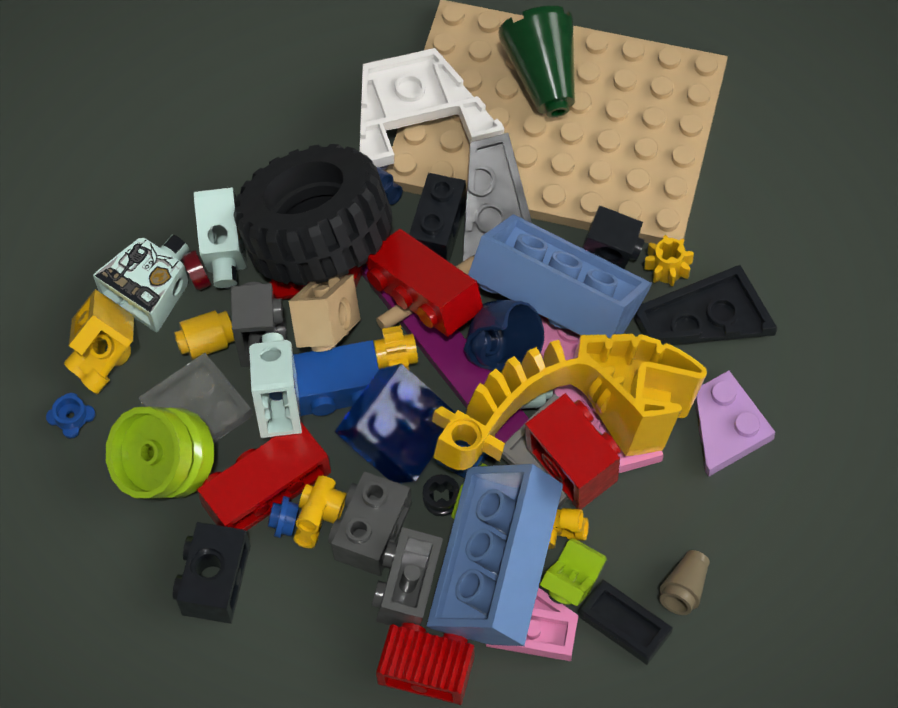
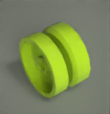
(159, 452)

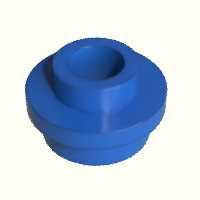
(283, 517)

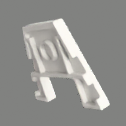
(415, 91)

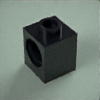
(614, 237)

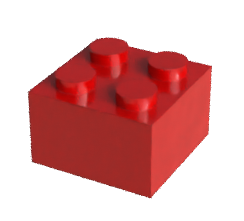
(573, 450)

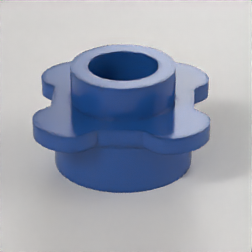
(70, 404)

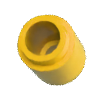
(204, 334)

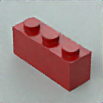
(424, 283)
(262, 476)

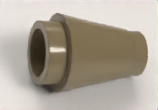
(684, 586)

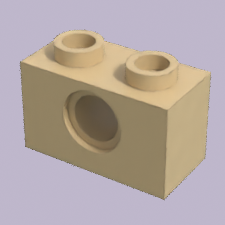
(324, 312)

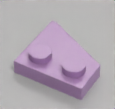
(728, 423)

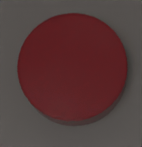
(196, 270)

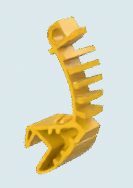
(628, 379)

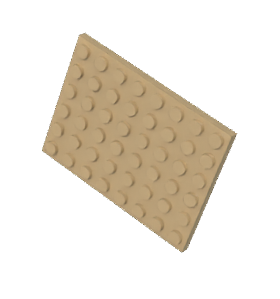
(623, 145)

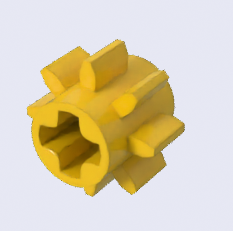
(668, 260)
(395, 348)

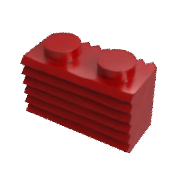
(426, 663)

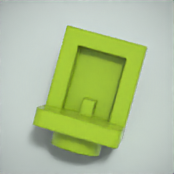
(574, 573)

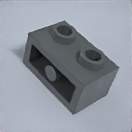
(253, 315)
(371, 520)
(409, 578)

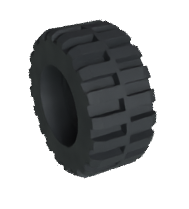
(313, 214)

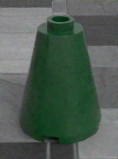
(543, 56)

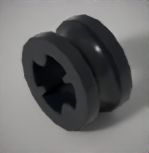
(440, 483)

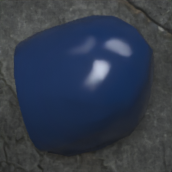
(501, 332)

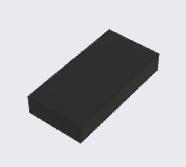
(625, 621)

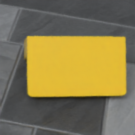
(100, 314)

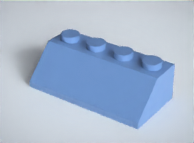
(557, 278)
(496, 554)

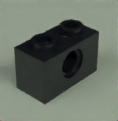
(440, 214)
(213, 596)

